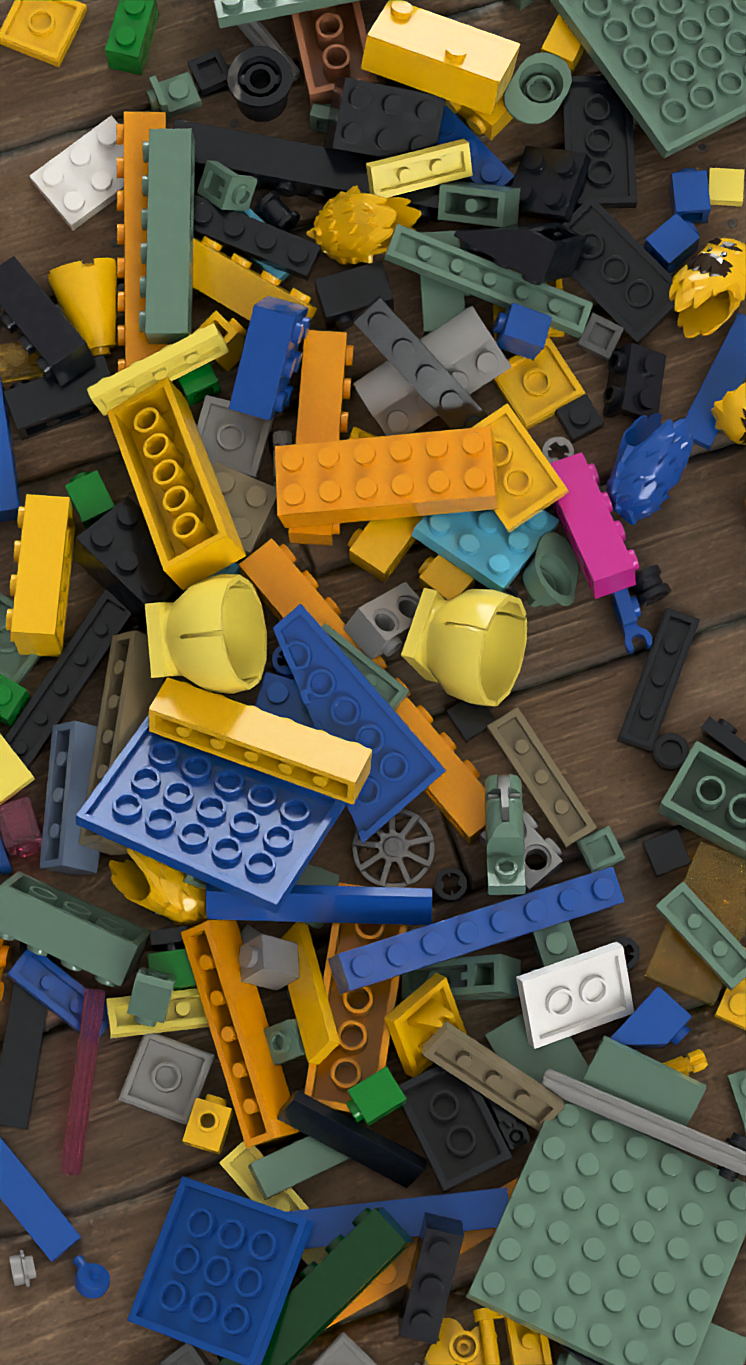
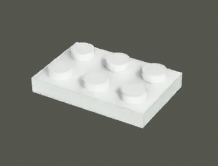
(83, 175)
(575, 994)

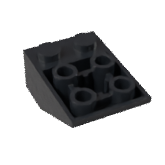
(535, 249)

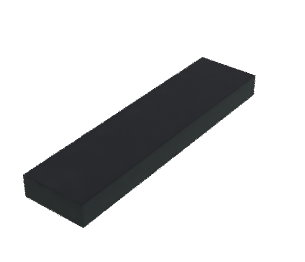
(658, 680)
(352, 1139)

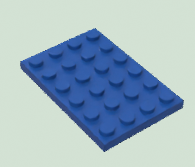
(210, 817)

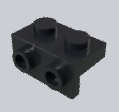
(634, 382)

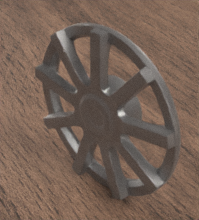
(394, 849)

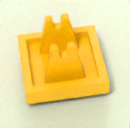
(418, 1019)

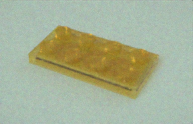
(721, 885)

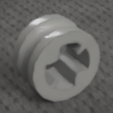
(561, 444)

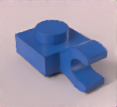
(626, 613)

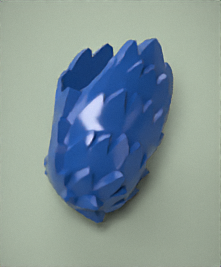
(648, 465)

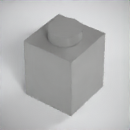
(269, 962)

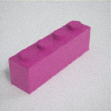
(591, 529)

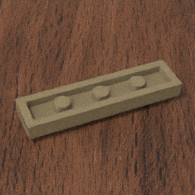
(541, 778)
(492, 1076)

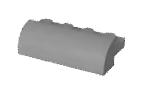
(460, 346)

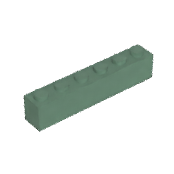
(169, 235)

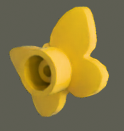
(456, 1346)

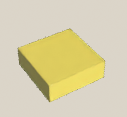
(726, 186)

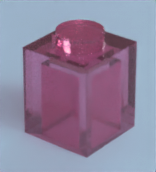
(20, 827)

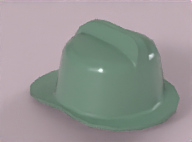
(538, 88)
(552, 573)

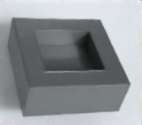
(600, 337)

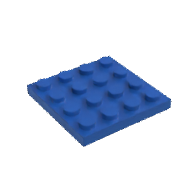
(220, 1272)

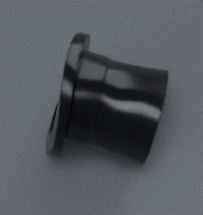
(260, 83)

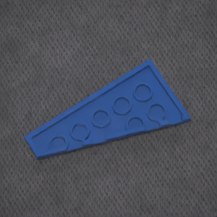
(353, 710)

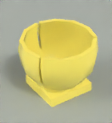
(210, 635)
(469, 643)

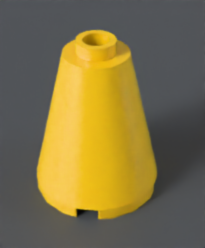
(89, 300)

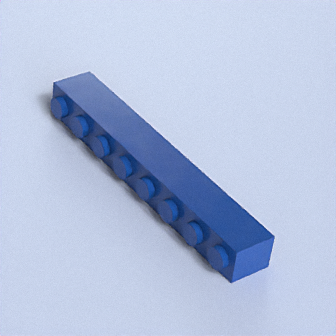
(475, 930)

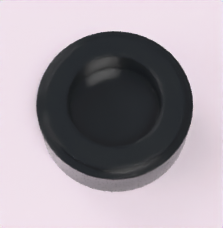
(670, 751)

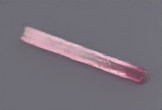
(83, 1081)

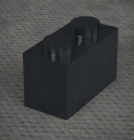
(350, 292)

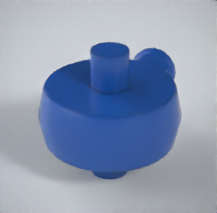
(91, 1278)

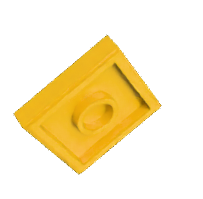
(42, 28)
(538, 385)

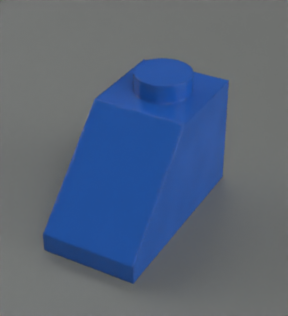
(654, 1023)

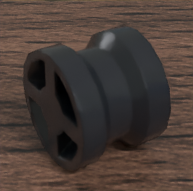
(650, 586)

